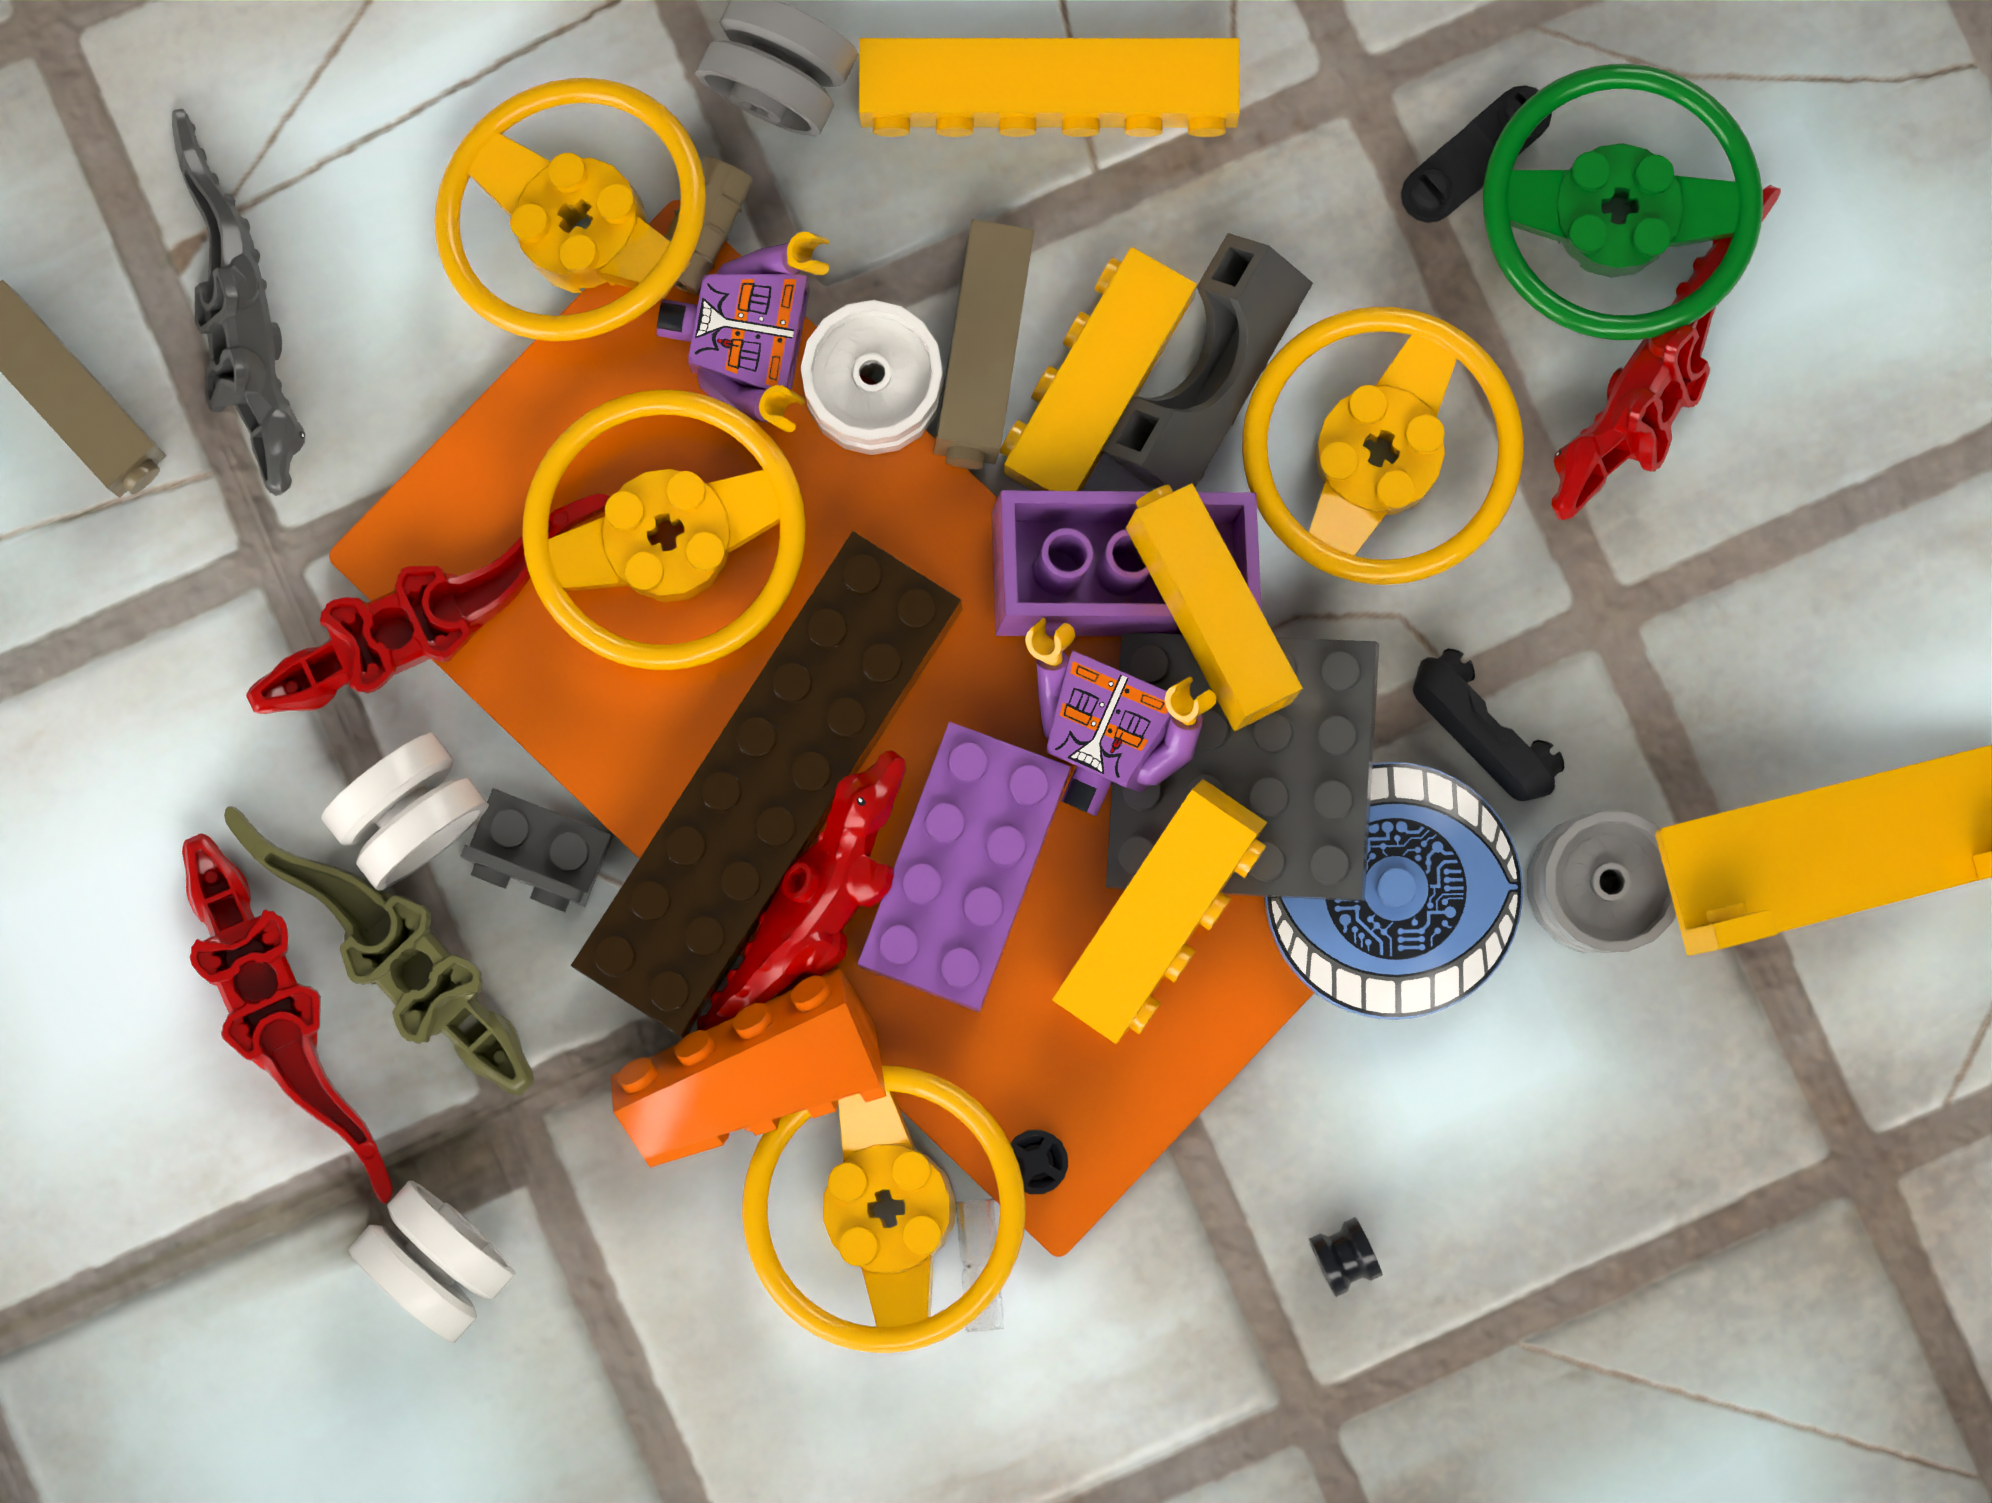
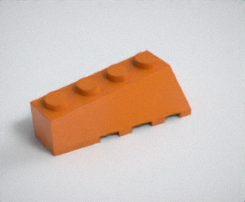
(752, 1071)

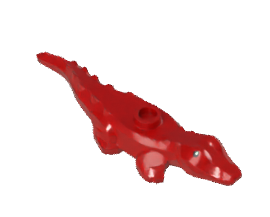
(1643, 398)
(420, 620)
(818, 895)
(269, 1012)

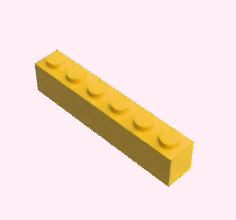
(1049, 85)

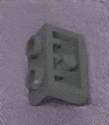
(538, 849)

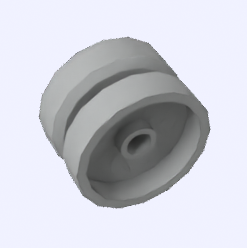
(777, 64)
(1567, 889)

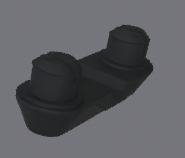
(1460, 165)
(1445, 693)

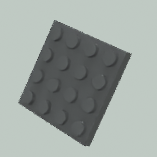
(1294, 769)

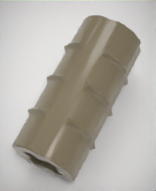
(725, 194)

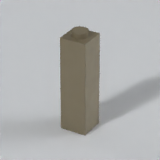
(983, 344)
(73, 400)

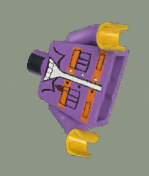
(749, 327)
(1110, 720)

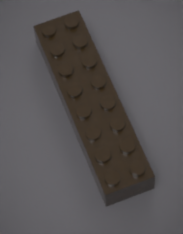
(768, 784)

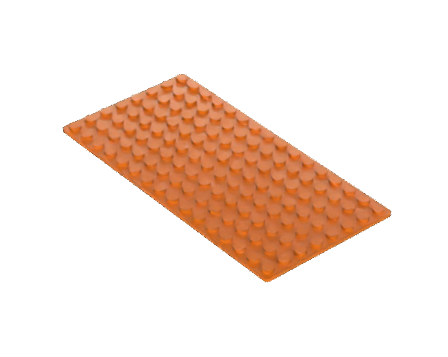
(638, 735)

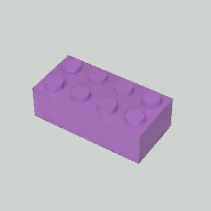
(1076, 565)
(964, 867)

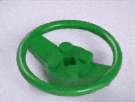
(1664, 206)

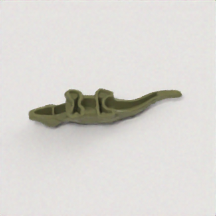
(393, 947)

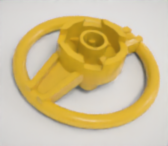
(554, 196)
(1396, 409)
(619, 546)
(898, 1258)

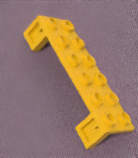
(1830, 851)

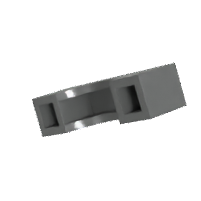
(1248, 307)

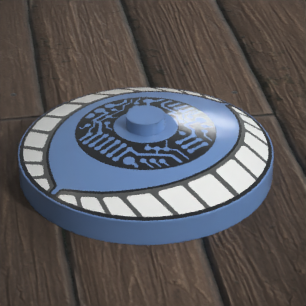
(1434, 907)

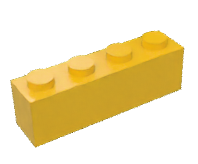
(1099, 376)
(1160, 912)

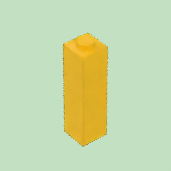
(1212, 605)

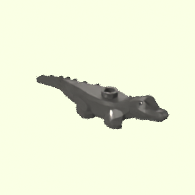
(238, 320)

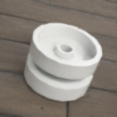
(855, 344)
(404, 811)
(424, 1270)

